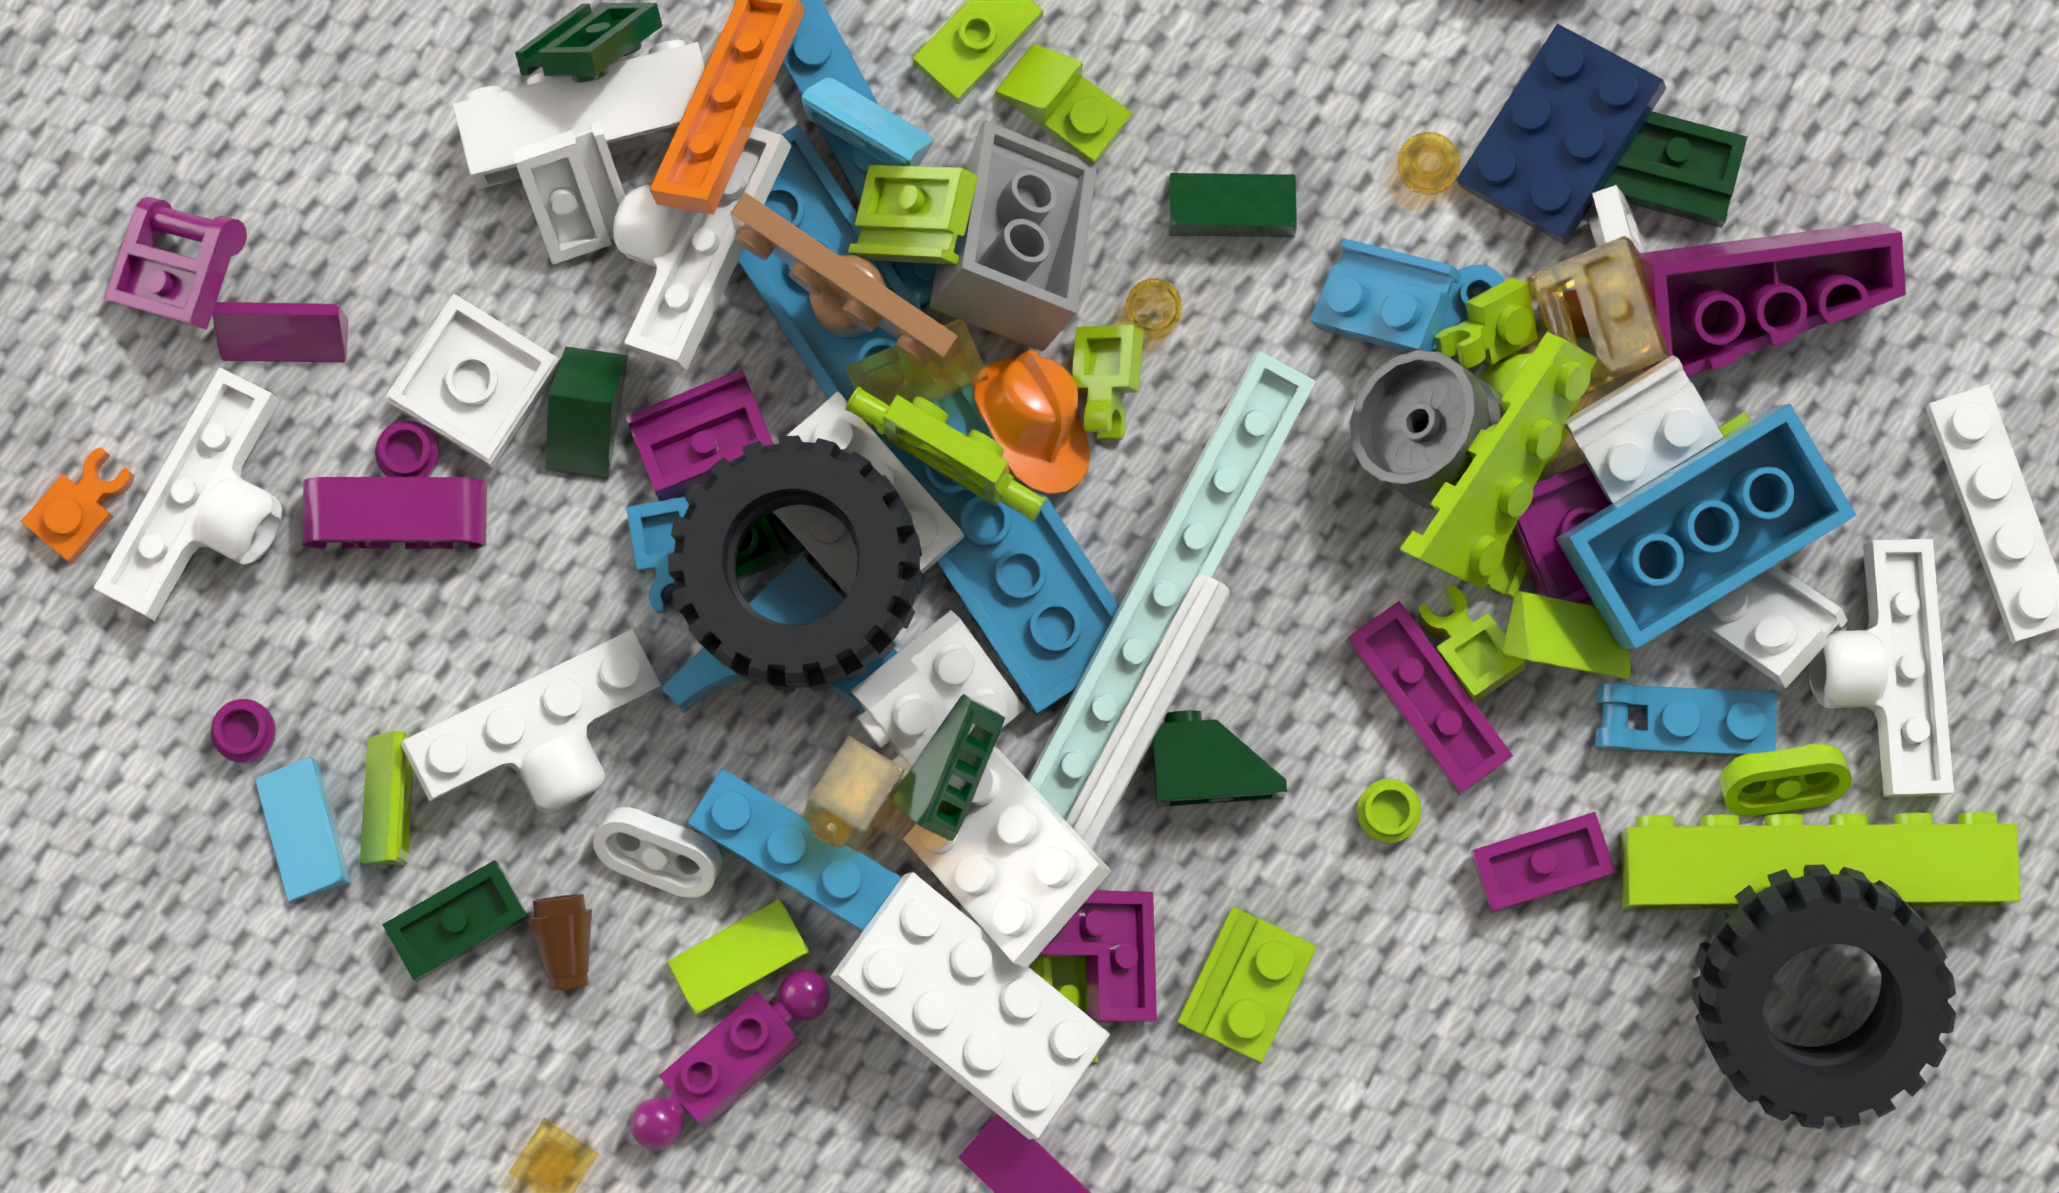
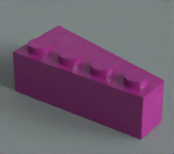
(1725, 294)

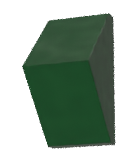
(584, 412)

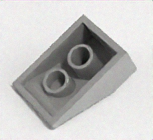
(1021, 239)

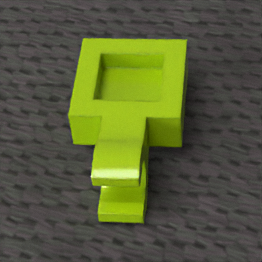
(1496, 326)
(1104, 367)

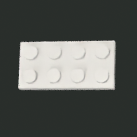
(970, 1006)

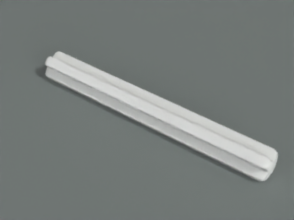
(1147, 708)

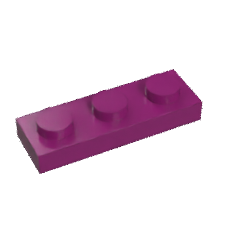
(1429, 698)

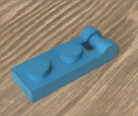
(1687, 720)

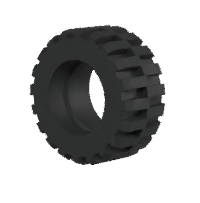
(748, 491)
(1873, 1060)

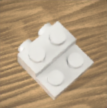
(923, 682)

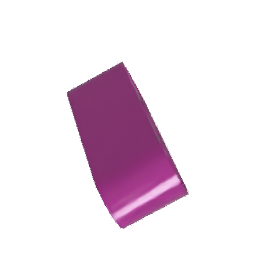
(394, 510)

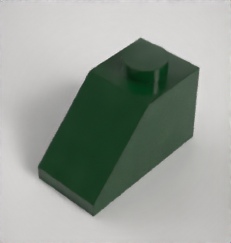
(1208, 764)

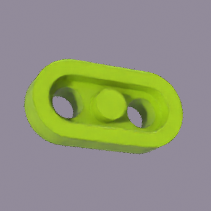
(1785, 780)

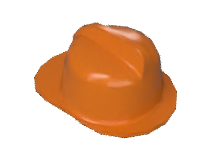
(1034, 417)

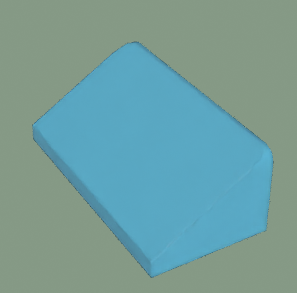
(865, 124)
(302, 829)

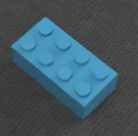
(1706, 527)

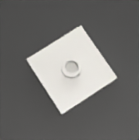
(473, 380)

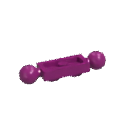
(730, 1059)

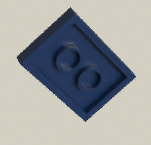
(1561, 133)

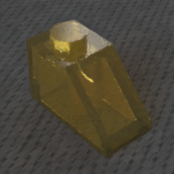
(853, 796)

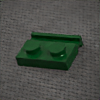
(589, 41)
(1681, 169)

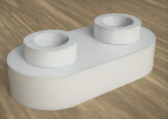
(657, 852)

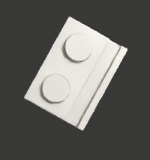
(571, 191)
(1643, 429)
(1772, 623)

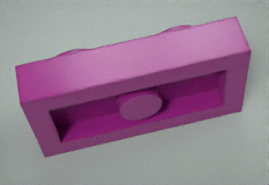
(1543, 862)

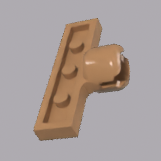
(843, 289)

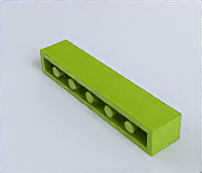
(1921, 860)

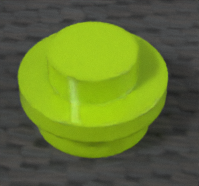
(1389, 811)

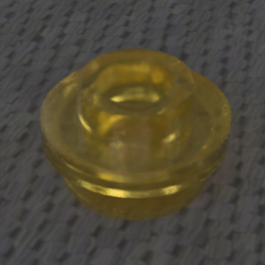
(1425, 181)

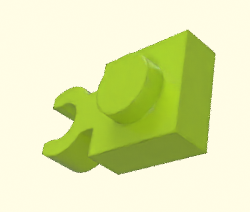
(1471, 647)

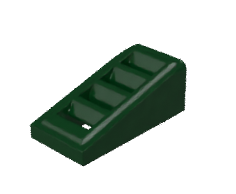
(950, 768)

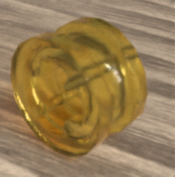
(1165, 293)

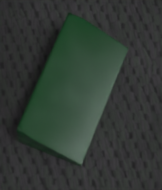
(1232, 205)

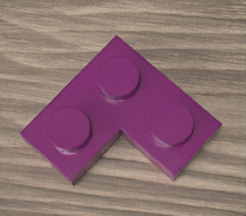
(1119, 949)

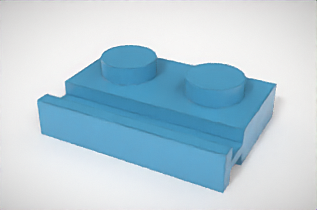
(1385, 297)

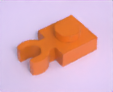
(72, 513)

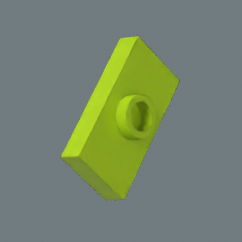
(975, 43)

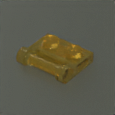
(1613, 305)

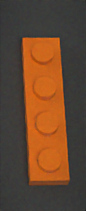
(726, 104)

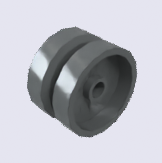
(1419, 421)

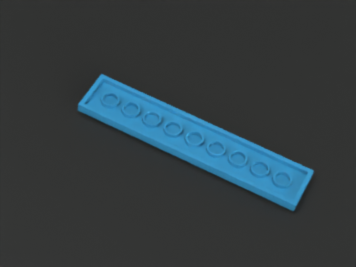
(1014, 576)

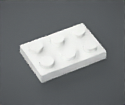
(826, 535)
(1013, 863)

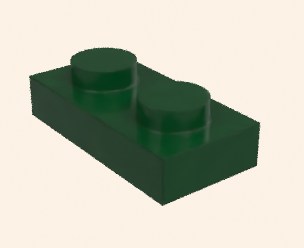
(455, 920)

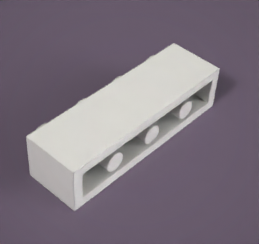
(635, 104)

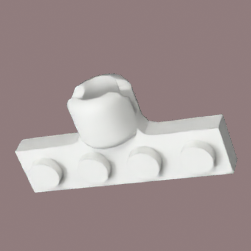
(691, 253)
(198, 500)
(1895, 668)
(537, 727)

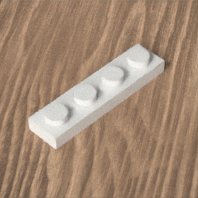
(1998, 511)

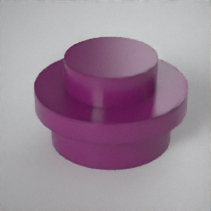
(407, 450)
(243, 731)

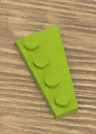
(1506, 463)

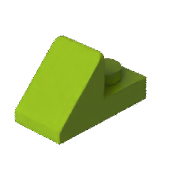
(1063, 102)

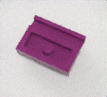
(695, 431)

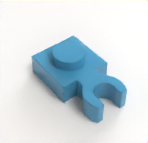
(652, 542)

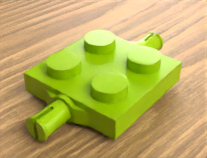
(968, 460)

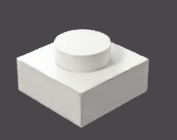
(1614, 218)

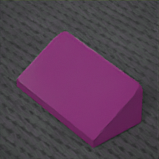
(281, 332)
(1015, 1163)

